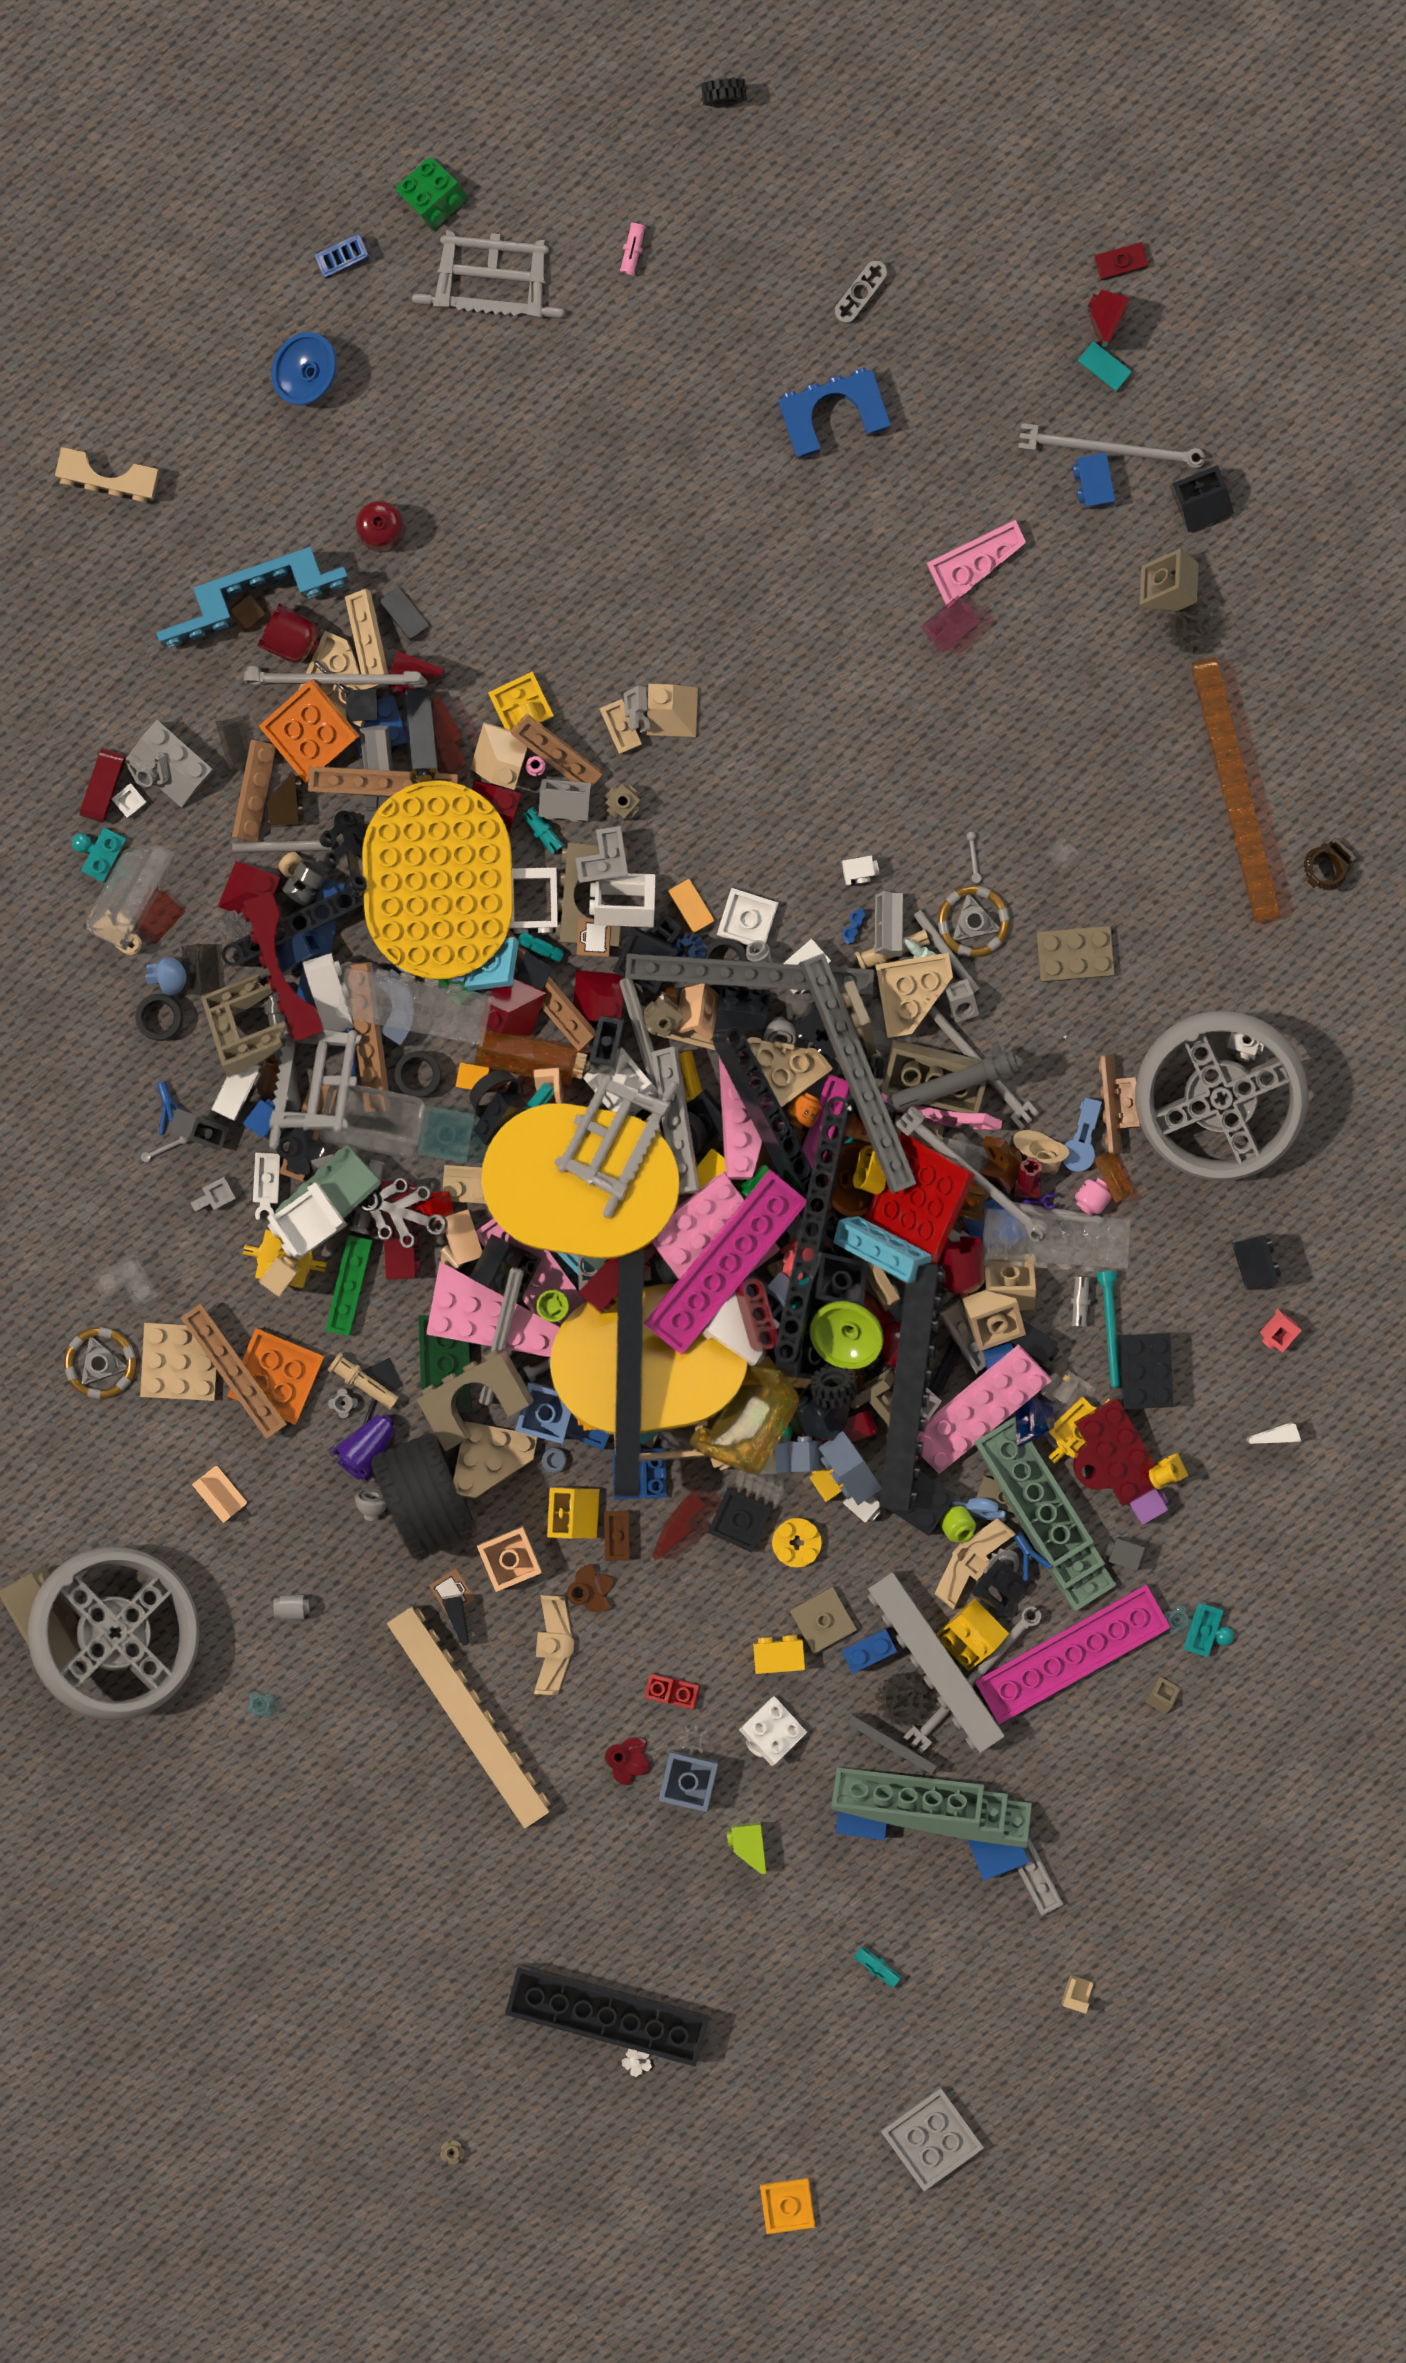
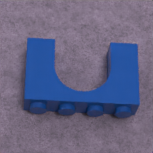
(858, 388)

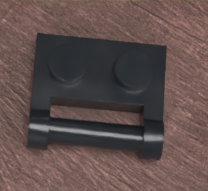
(1006, 1582)

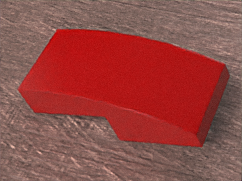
(672, 1691)

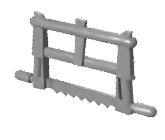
(535, 277)
(630, 1096)
(311, 1120)

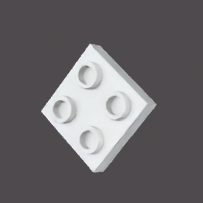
(772, 1731)

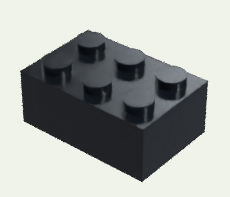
(1145, 1370)

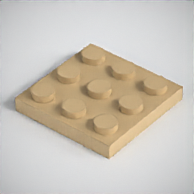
(175, 1364)

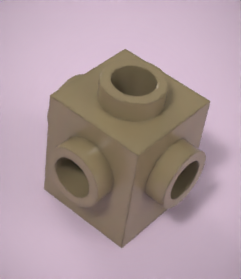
(617, 810)
(662, 1016)

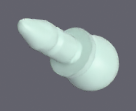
(916, 950)

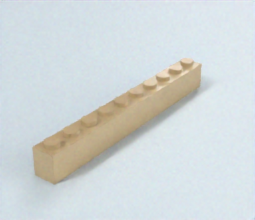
(468, 1716)

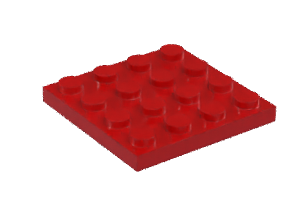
(930, 1207)

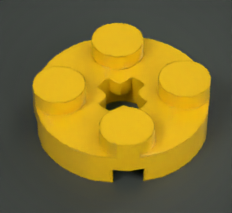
(787, 1531)

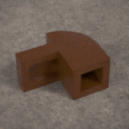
(1003, 1163)

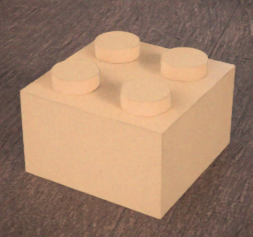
(509, 1558)

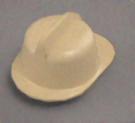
(1044, 1149)

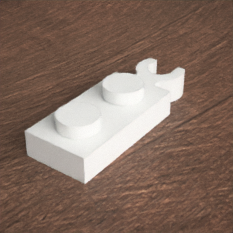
(266, 1181)

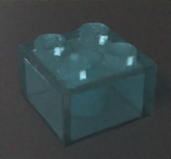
(446, 1134)

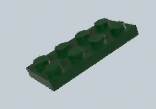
(441, 1358)

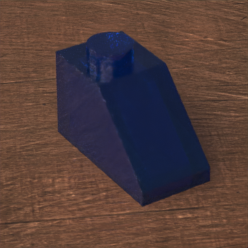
(1033, 1420)

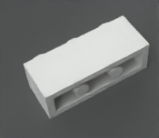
(326, 990)

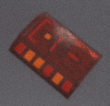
(160, 917)

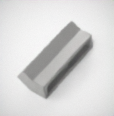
(376, 748)
(889, 924)

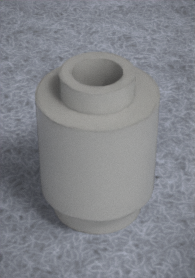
(291, 1607)

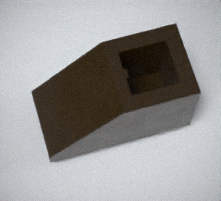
(283, 804)

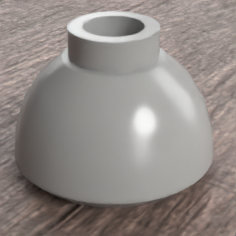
(780, 1031)
(370, 1503)

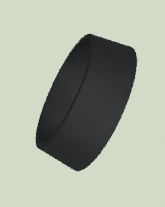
(489, 1081)

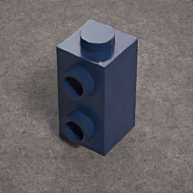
(297, 950)

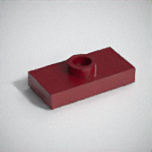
(1121, 260)

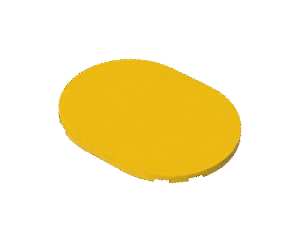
(437, 880)
(560, 1209)
(674, 1386)

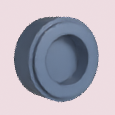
(554, 1460)

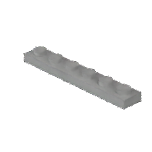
(676, 1121)

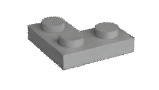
(610, 861)

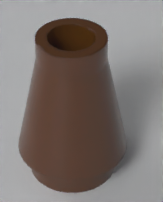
(267, 1078)

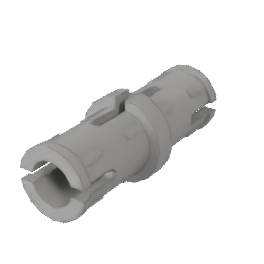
(1080, 1301)

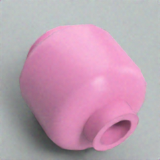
(1093, 1196)

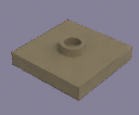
(823, 1620)

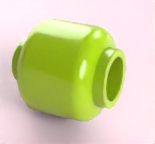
(958, 1524)

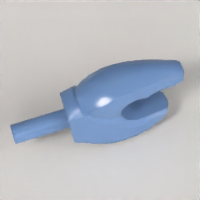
(982, 1508)

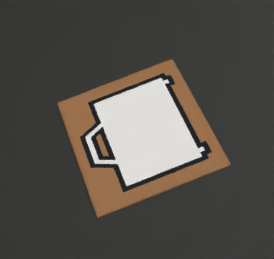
(592, 939)
(451, 1585)

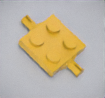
(270, 1250)
(1065, 1431)

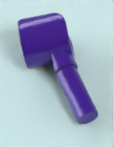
(1045, 1201)

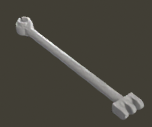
(1034, 437)
(256, 677)
(1020, 1110)
(912, 1121)
(921, 1735)

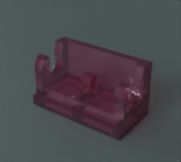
(950, 624)

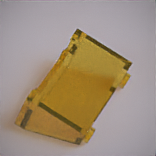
(750, 1422)

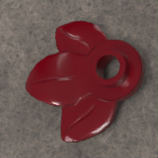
(631, 1761)

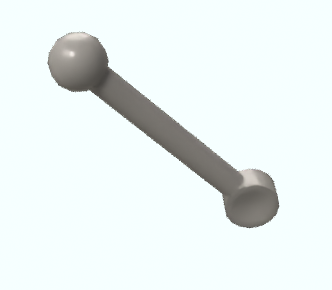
(971, 836)
(146, 1157)

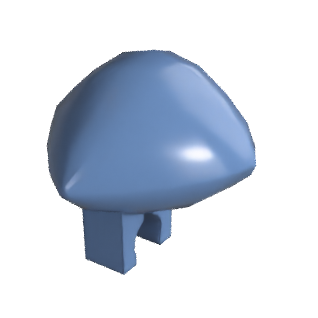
(169, 975)

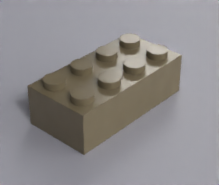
(915, 1064)

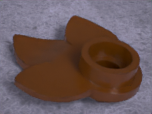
(594, 1589)

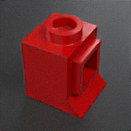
(438, 1205)

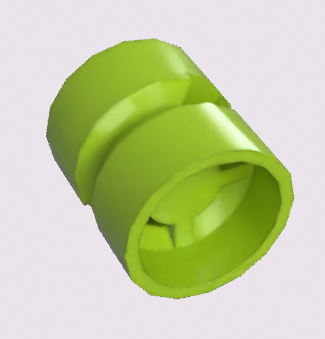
(552, 1305)

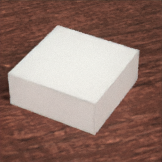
(129, 800)

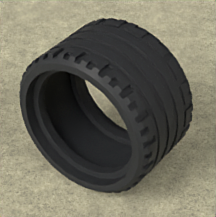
(423, 1497)

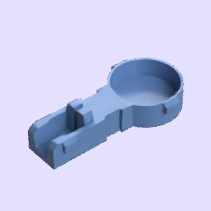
(1082, 1154)

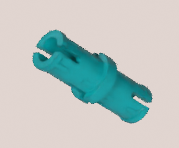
(542, 830)
(877, 1966)

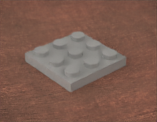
(932, 2139)

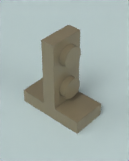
(876, 1393)

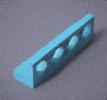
(880, 1247)

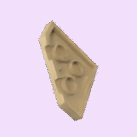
(337, 658)
(910, 990)
(788, 1067)
(490, 1458)

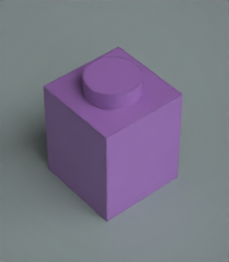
(1149, 1505)

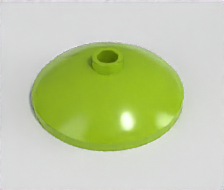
(844, 1345)

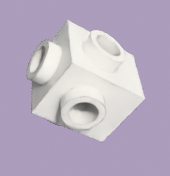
(1241, 1050)

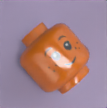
(804, 1110)

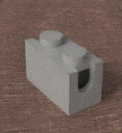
(564, 800)

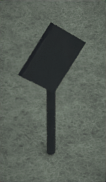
(360, 704)
(533, 971)
(385, 1375)

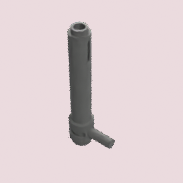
(271, 1009)
(989, 1070)

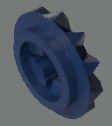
(691, 941)

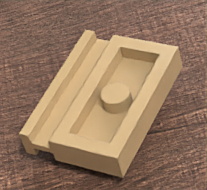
(464, 1183)

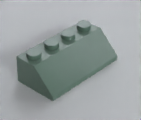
(344, 1180)

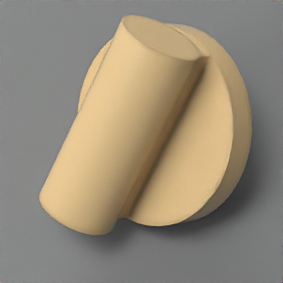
(448, 1258)

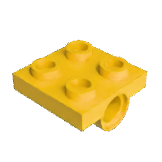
(518, 698)

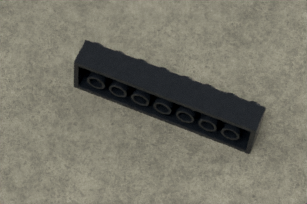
(607, 2015)

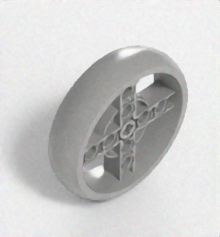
(1249, 1158)
(162, 1682)

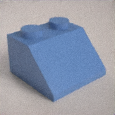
(545, 1416)

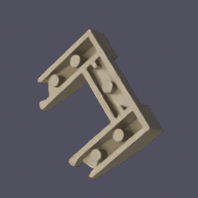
(221, 1007)

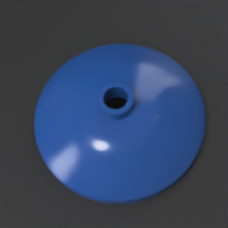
(294, 368)

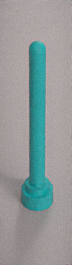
(1107, 1280)

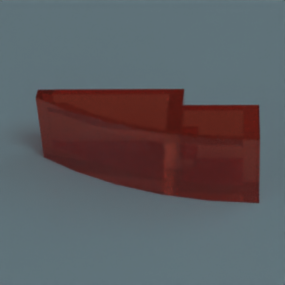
(447, 736)
(677, 1523)

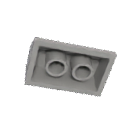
(184, 766)

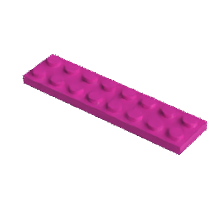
(725, 1262)
(1072, 1654)

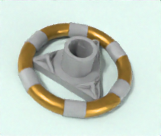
(973, 921)
(100, 1362)

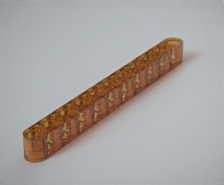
(1235, 790)

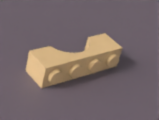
(137, 482)

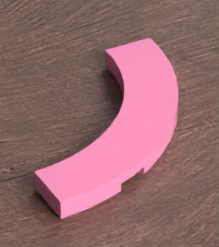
(956, 1119)

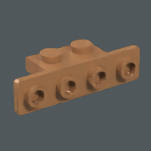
(1119, 1103)

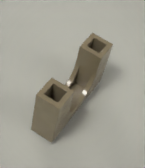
(568, 927)
(495, 1372)

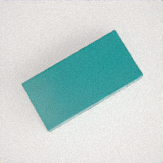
(1104, 366)

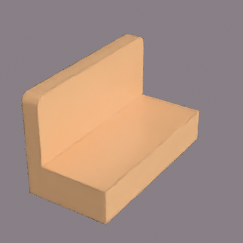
(699, 1009)
(550, 1076)
(463, 1237)
(219, 1493)

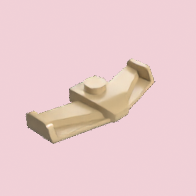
(970, 1560)
(554, 1645)

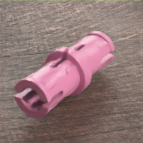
(629, 265)
(535, 772)

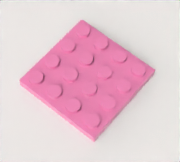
(698, 1222)

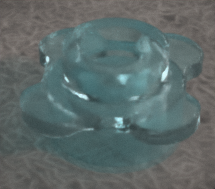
(1184, 1622)
(265, 1699)

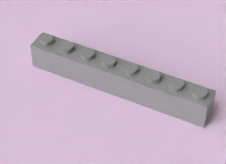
(936, 1662)

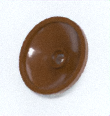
(847, 1198)

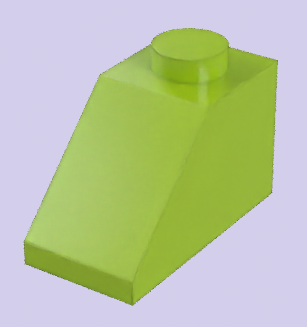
(748, 1844)

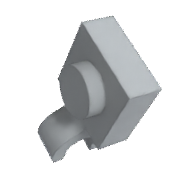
(635, 704)
(216, 1194)

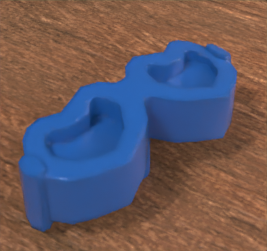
(851, 932)

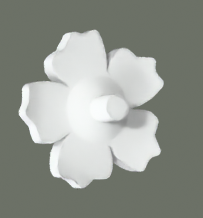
(636, 2061)

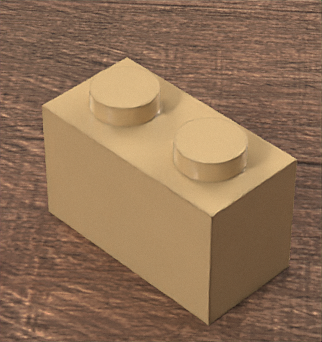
(280, 1273)

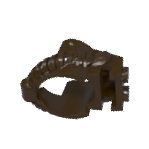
(1340, 857)

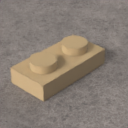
(619, 727)

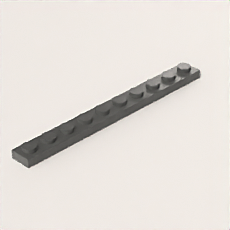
(737, 973)
(857, 1073)

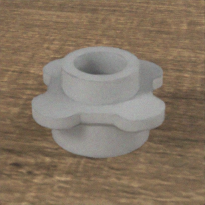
(349, 1403)

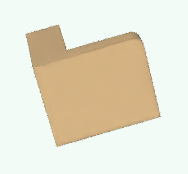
(1077, 1994)

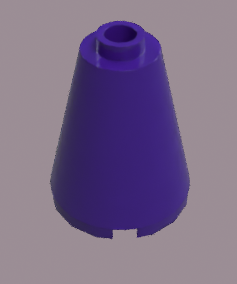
(362, 1445)

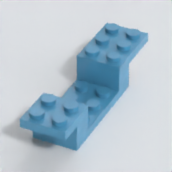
(214, 606)

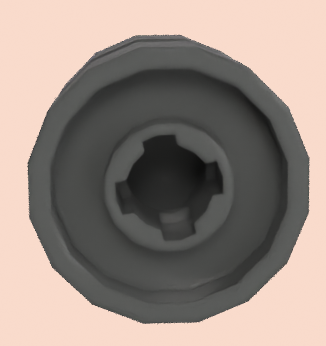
(306, 874)

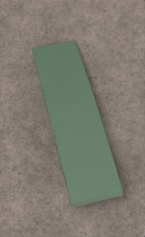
(1045, 1515)
(933, 1806)

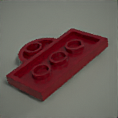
(1114, 1453)

